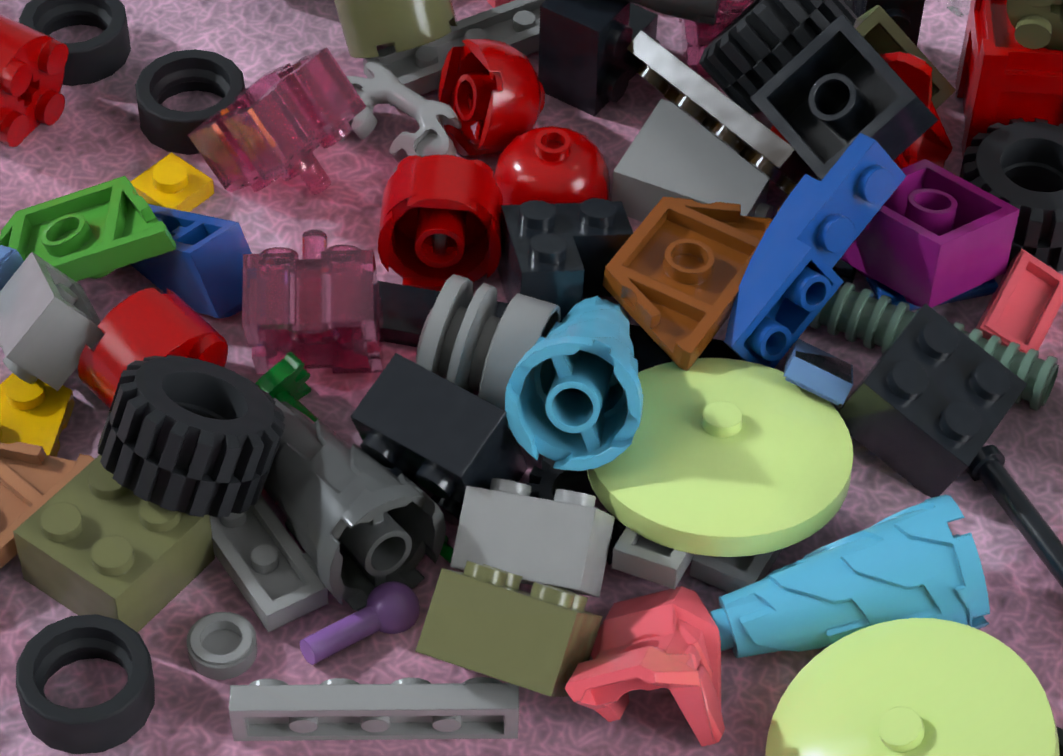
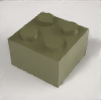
(110, 550)
(507, 633)

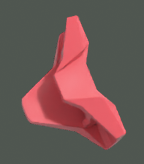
(653, 645)

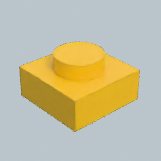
(174, 184)

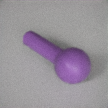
(389, 609)

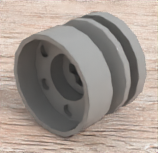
(472, 345)

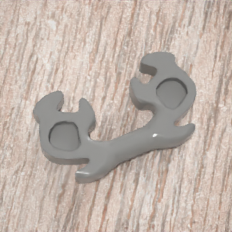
(430, 115)

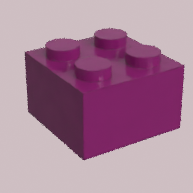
(935, 237)

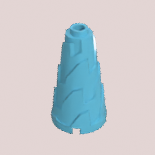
(578, 389)
(875, 576)

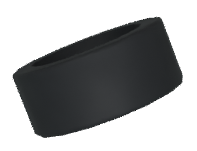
(89, 59)
(183, 73)
(94, 727)

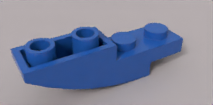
(794, 261)

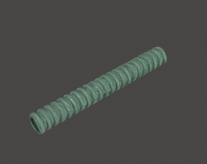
(881, 322)

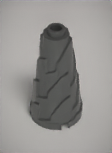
(350, 511)

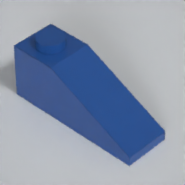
(204, 266)

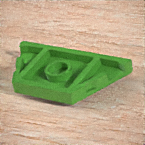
(90, 230)

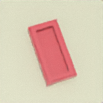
(1023, 303)

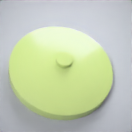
(728, 461)
(914, 693)

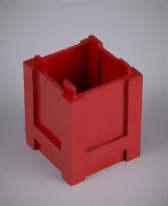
(1003, 77)

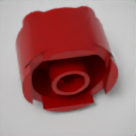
(29, 80)
(440, 220)
(147, 327)

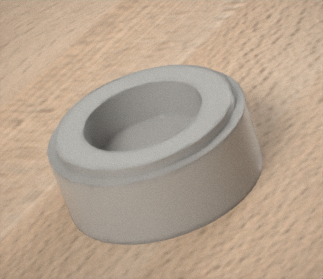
(222, 645)

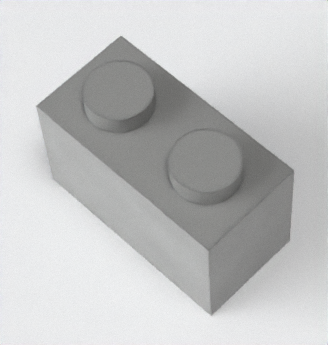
(45, 323)
(538, 538)

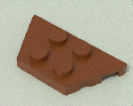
(684, 272)

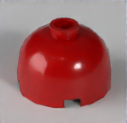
(489, 87)
(552, 168)

